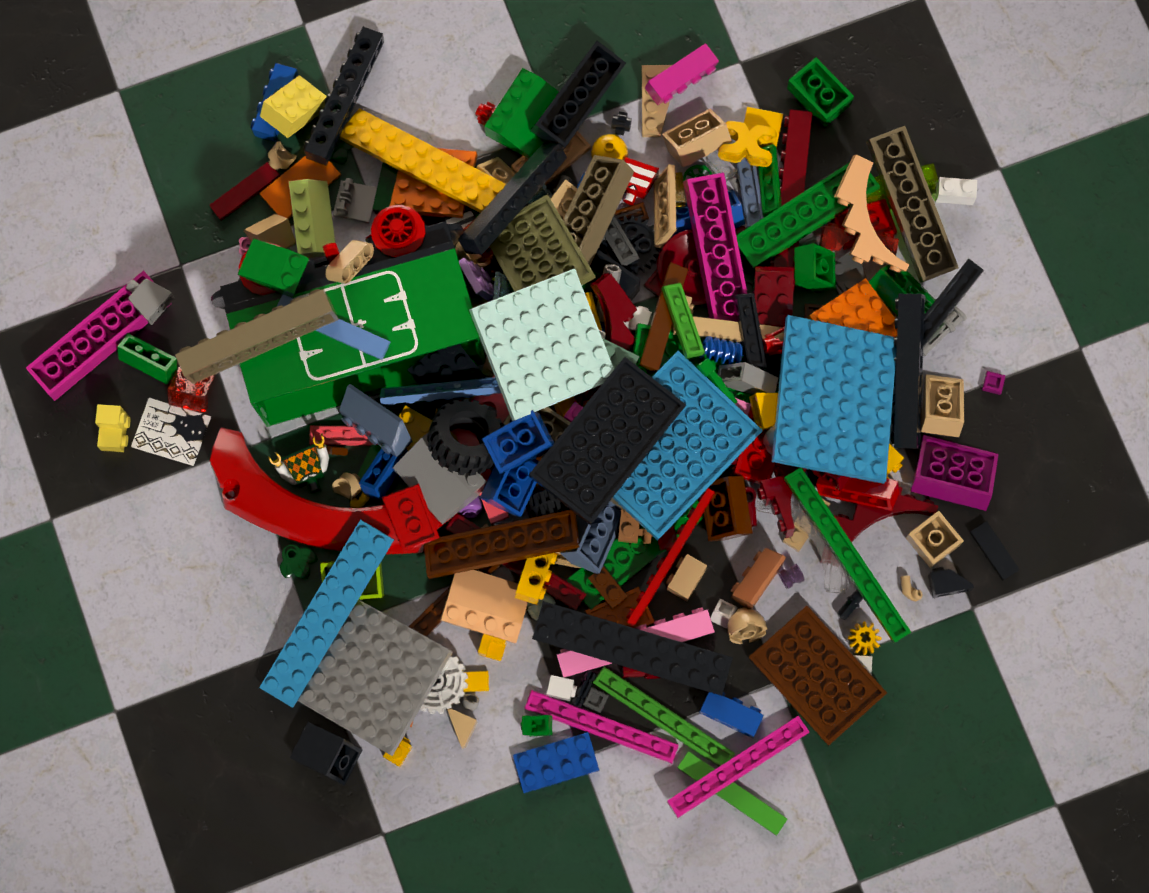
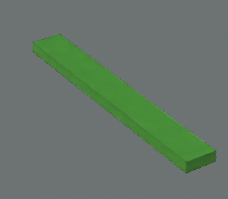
(663, 717)

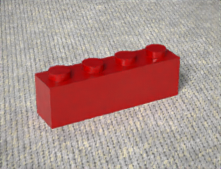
(863, 492)

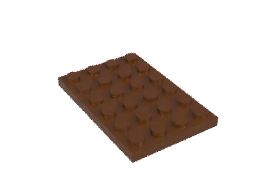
(817, 675)

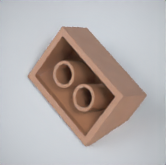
(757, 577)

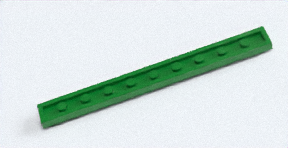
(847, 555)

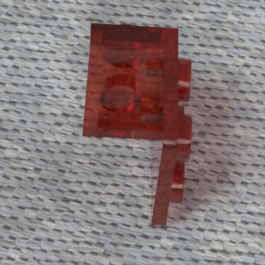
(188, 395)

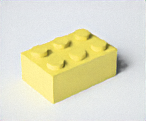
(293, 106)

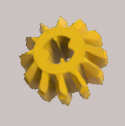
(871, 637)

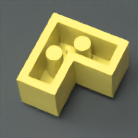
(112, 428)

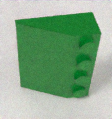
(519, 112)

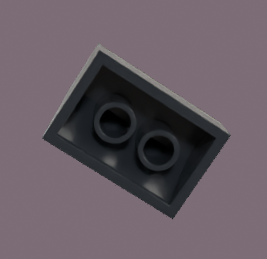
(628, 281)

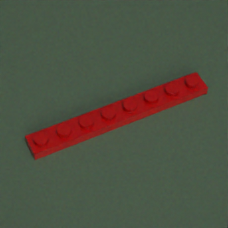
(665, 563)

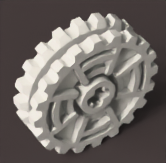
(449, 690)

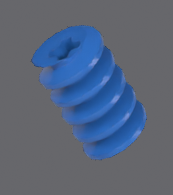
(722, 350)

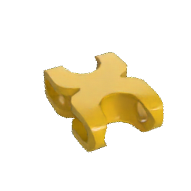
(748, 144)

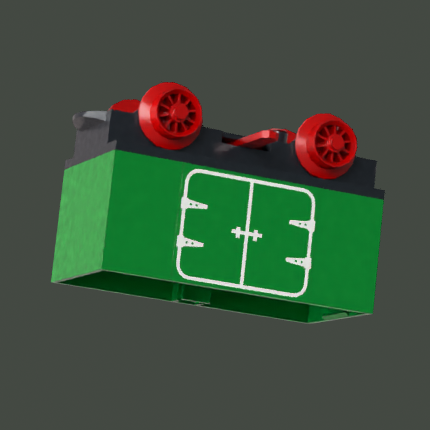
(403, 294)

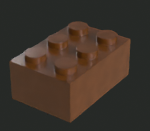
(728, 510)

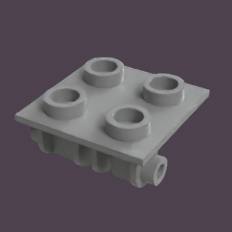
(354, 201)

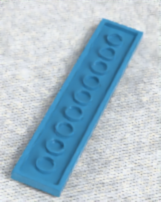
(326, 613)

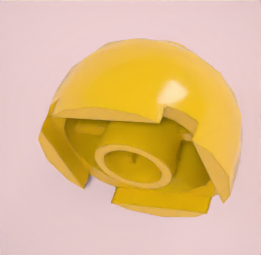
(610, 146)

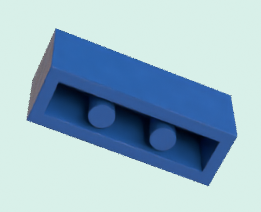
(380, 475)
(732, 713)

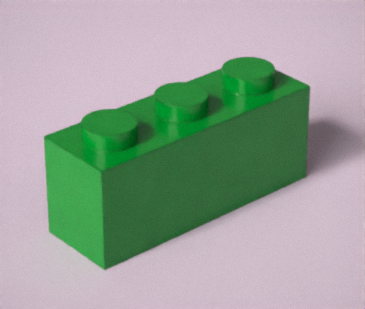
(147, 358)

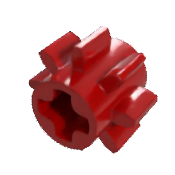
(484, 112)

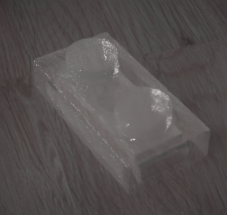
(717, 165)

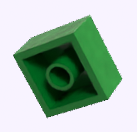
(814, 268)

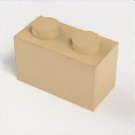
(686, 578)

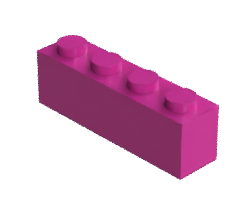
(681, 74)

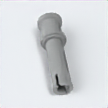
(949, 325)

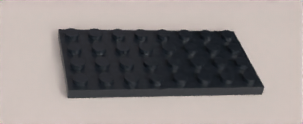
(607, 440)

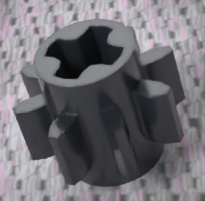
(621, 123)

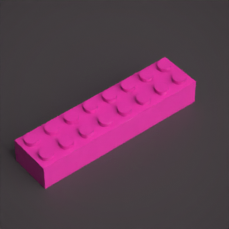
(715, 244)
(88, 343)

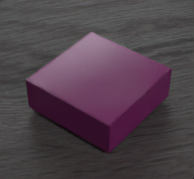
(993, 382)

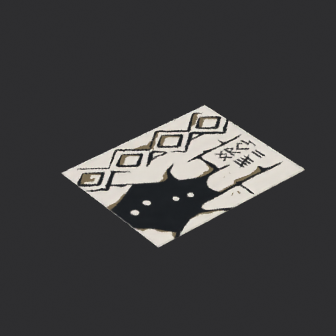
(171, 431)

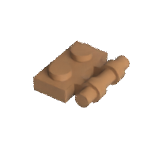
(630, 530)

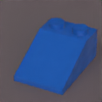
(518, 442)

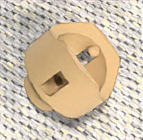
(280, 157)
(347, 485)

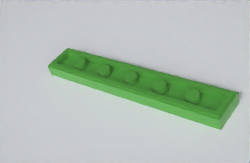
(736, 796)

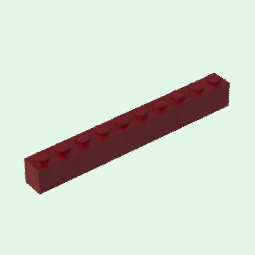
(793, 171)

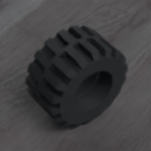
(543, 504)

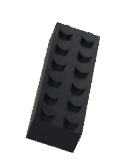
(578, 96)

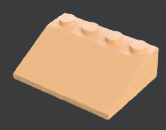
(484, 605)

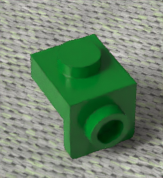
(536, 725)

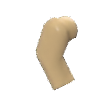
(908, 591)

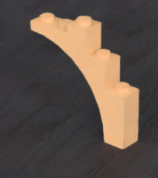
(867, 243)

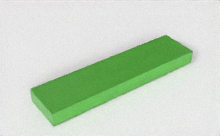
(683, 320)

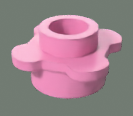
(244, 241)

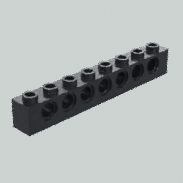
(364, 39)

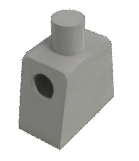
(149, 299)

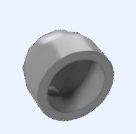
(470, 702)

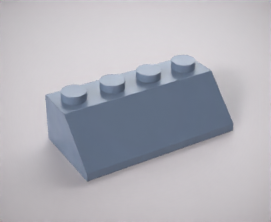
(374, 421)
(595, 539)

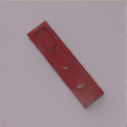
(244, 191)

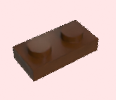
(608, 588)

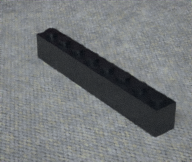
(512, 198)
(908, 371)

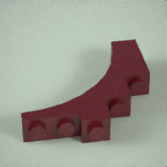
(616, 310)
(778, 495)
(866, 515)

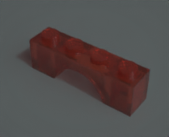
(835, 238)

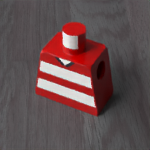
(641, 181)

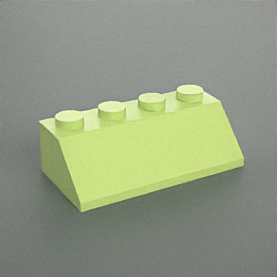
(311, 216)

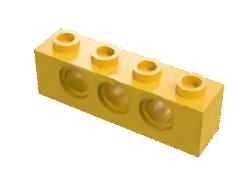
(527, 591)

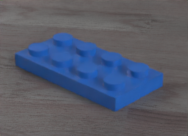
(556, 762)

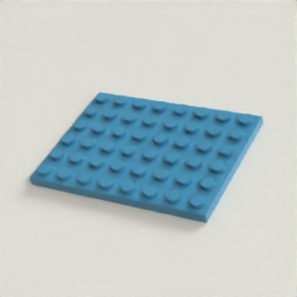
(834, 399)
(689, 453)

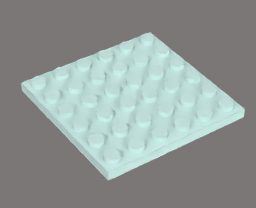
(542, 344)

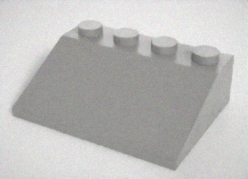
(443, 491)

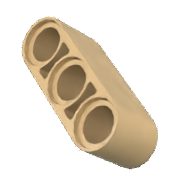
(349, 261)

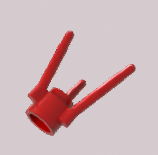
(772, 344)

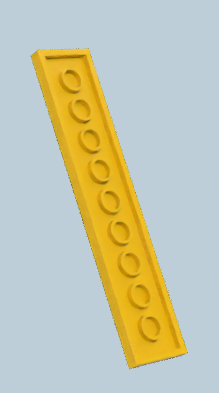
(421, 160)

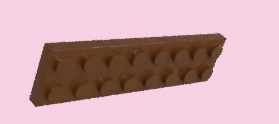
(501, 544)

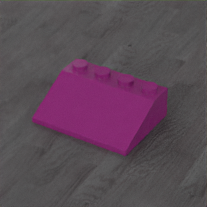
(955, 473)

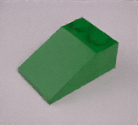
(273, 267)

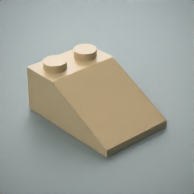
(942, 406)

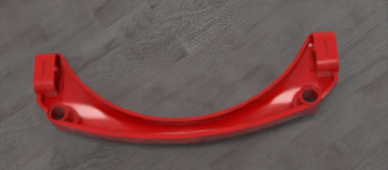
(284, 513)

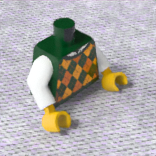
(304, 465)

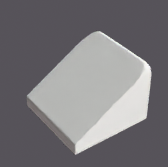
(722, 613)

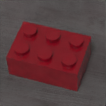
(774, 294)

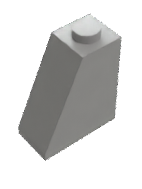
(747, 378)

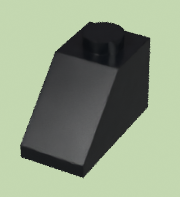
(947, 583)

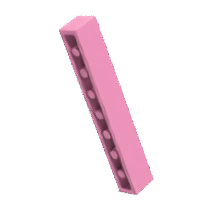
(680, 629)

